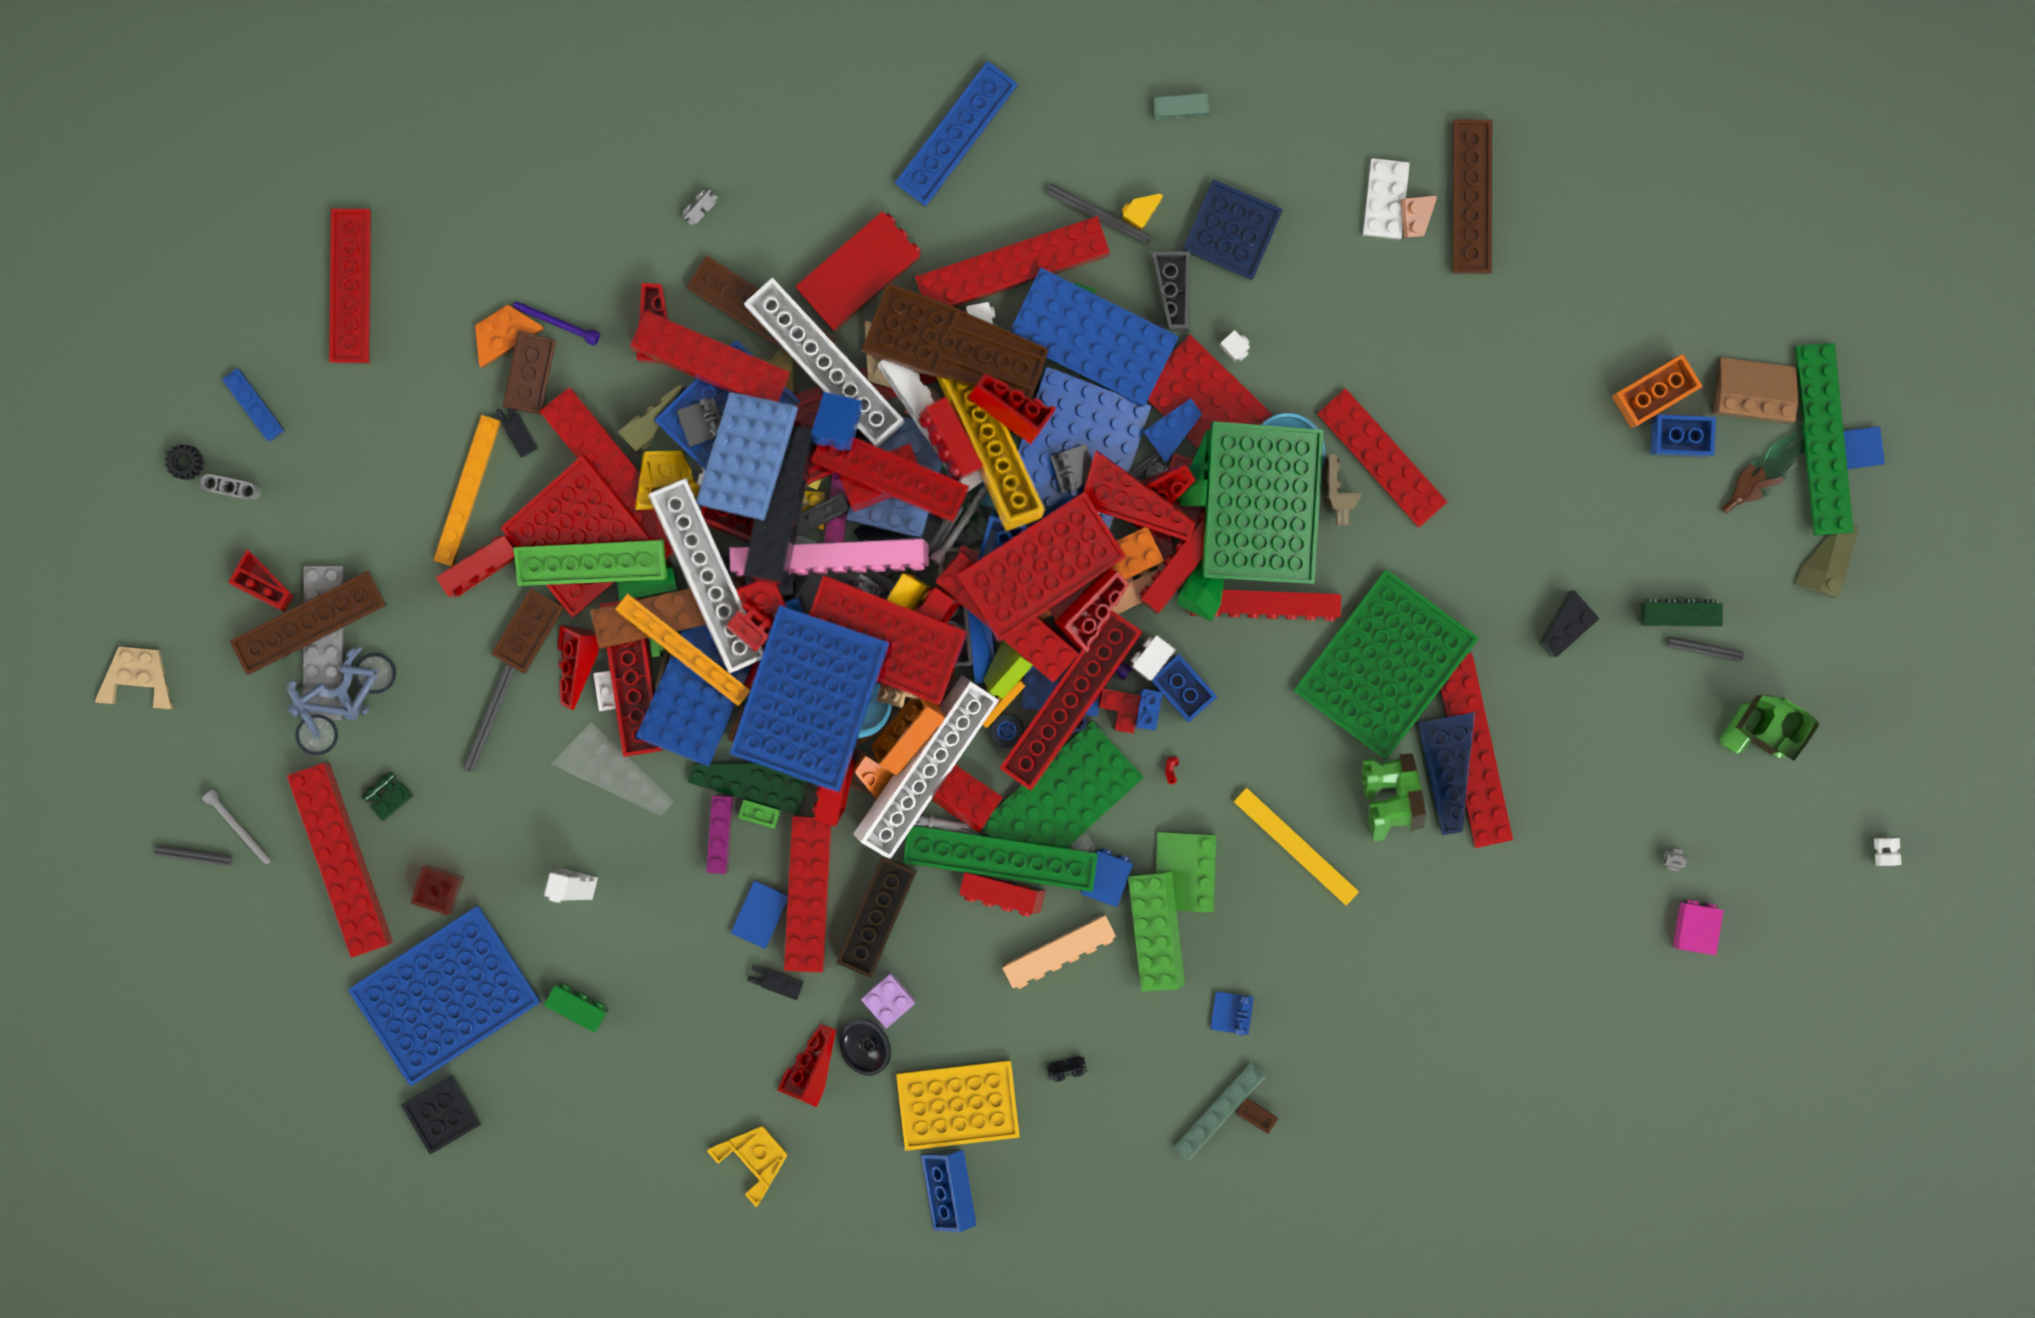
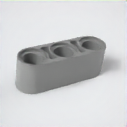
(222, 483)

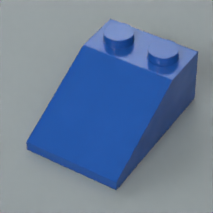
(996, 535)

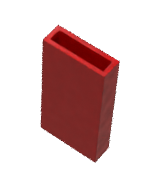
(859, 271)

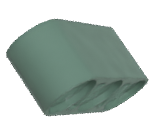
(1181, 106)

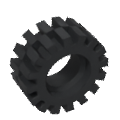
(176, 453)

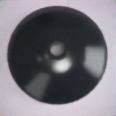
(859, 1051)

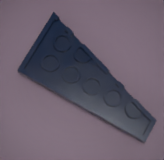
(1447, 755)

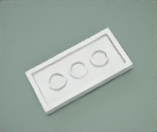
(1383, 203)

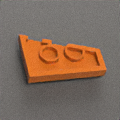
(872, 775)

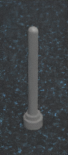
(939, 556)
(212, 799)

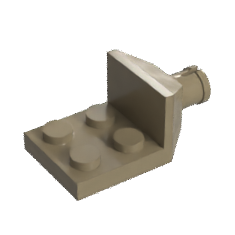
(1337, 502)

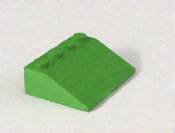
(1192, 866)

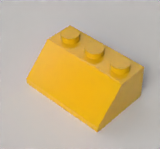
(909, 592)

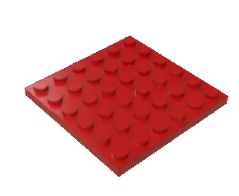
(575, 510)

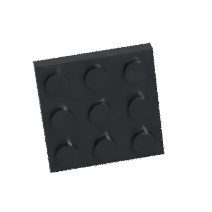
(441, 1114)

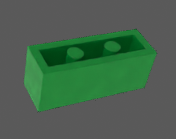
(649, 588)
(576, 1007)

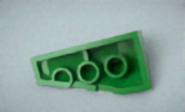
(1196, 493)
(1201, 594)

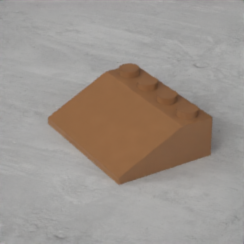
(1756, 391)

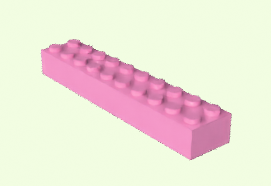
(848, 556)

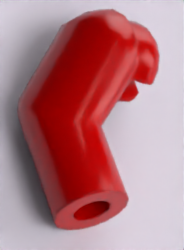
(1169, 770)

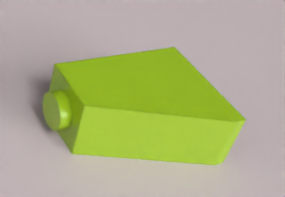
(1005, 670)

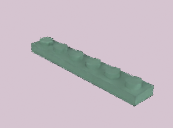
(1219, 1112)

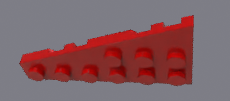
(1127, 498)

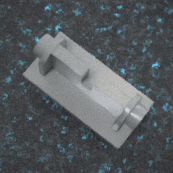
(693, 211)

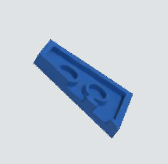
(1172, 429)

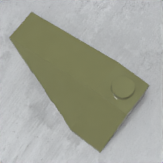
(643, 430)
(1828, 565)

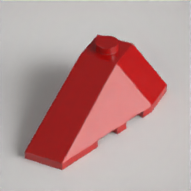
(1170, 483)
(578, 655)

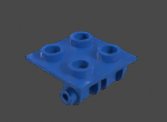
(1232, 1013)

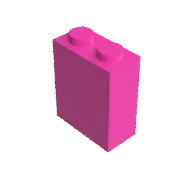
(1698, 927)

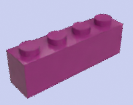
(720, 834)

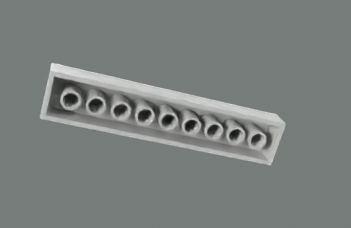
(822, 359)
(703, 570)
(914, 787)

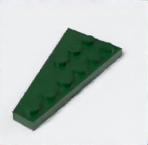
(751, 783)

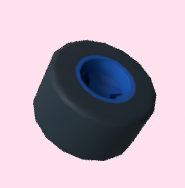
(1006, 730)

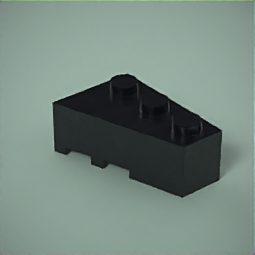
(1568, 625)

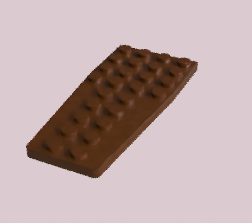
(950, 342)

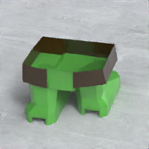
(1771, 725)
(1401, 810)

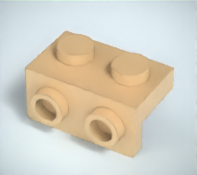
(892, 695)

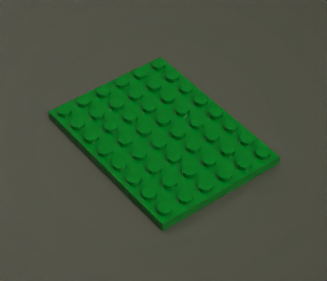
(1262, 503)
(1386, 664)

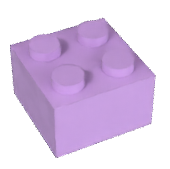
(888, 1000)

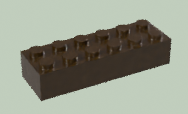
(876, 916)

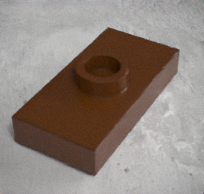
(1257, 1115)

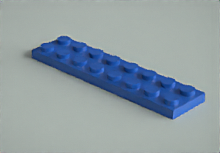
(956, 134)

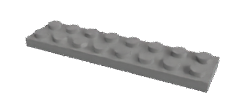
(325, 656)

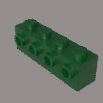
(1682, 614)

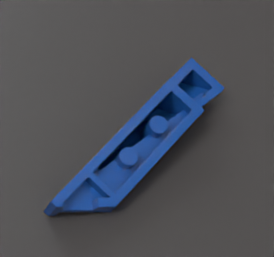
(982, 647)

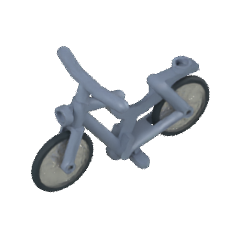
(317, 732)

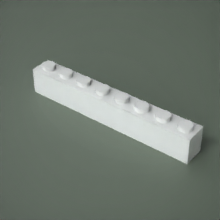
(915, 399)

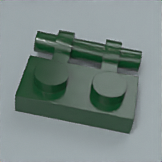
(390, 801)

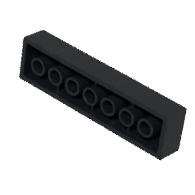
(775, 536)

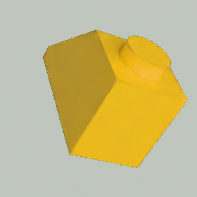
(1140, 210)

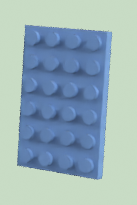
(746, 455)
(892, 513)

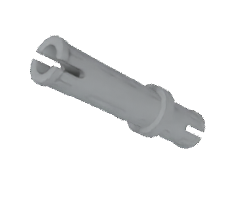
(939, 823)

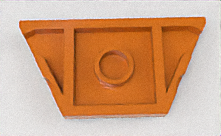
(499, 332)

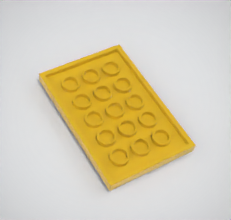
(958, 1105)

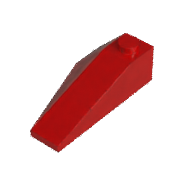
(809, 1074)

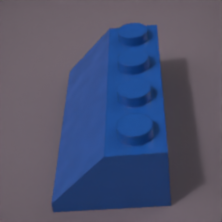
(948, 1190)

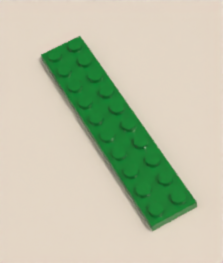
(1824, 439)
(1001, 858)

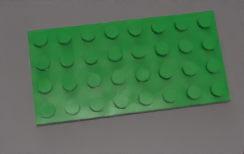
(1071, 794)

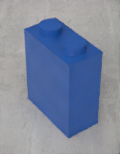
(837, 421)
(1110, 877)

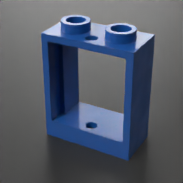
(1149, 716)

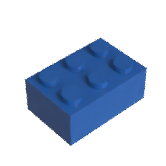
(1683, 436)
(1183, 688)

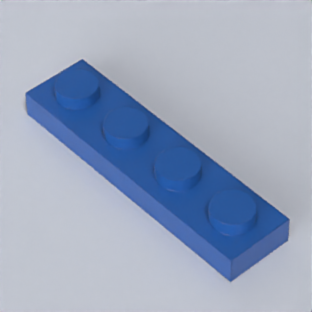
(253, 405)

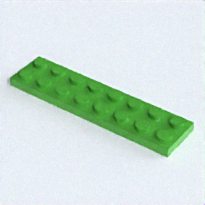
(590, 562)

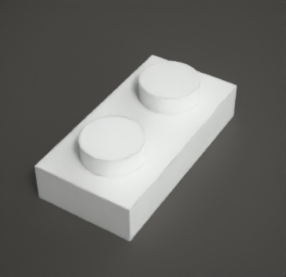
(604, 691)

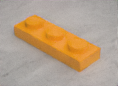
(1003, 703)

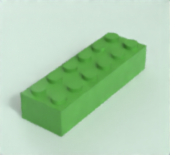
(1156, 931)

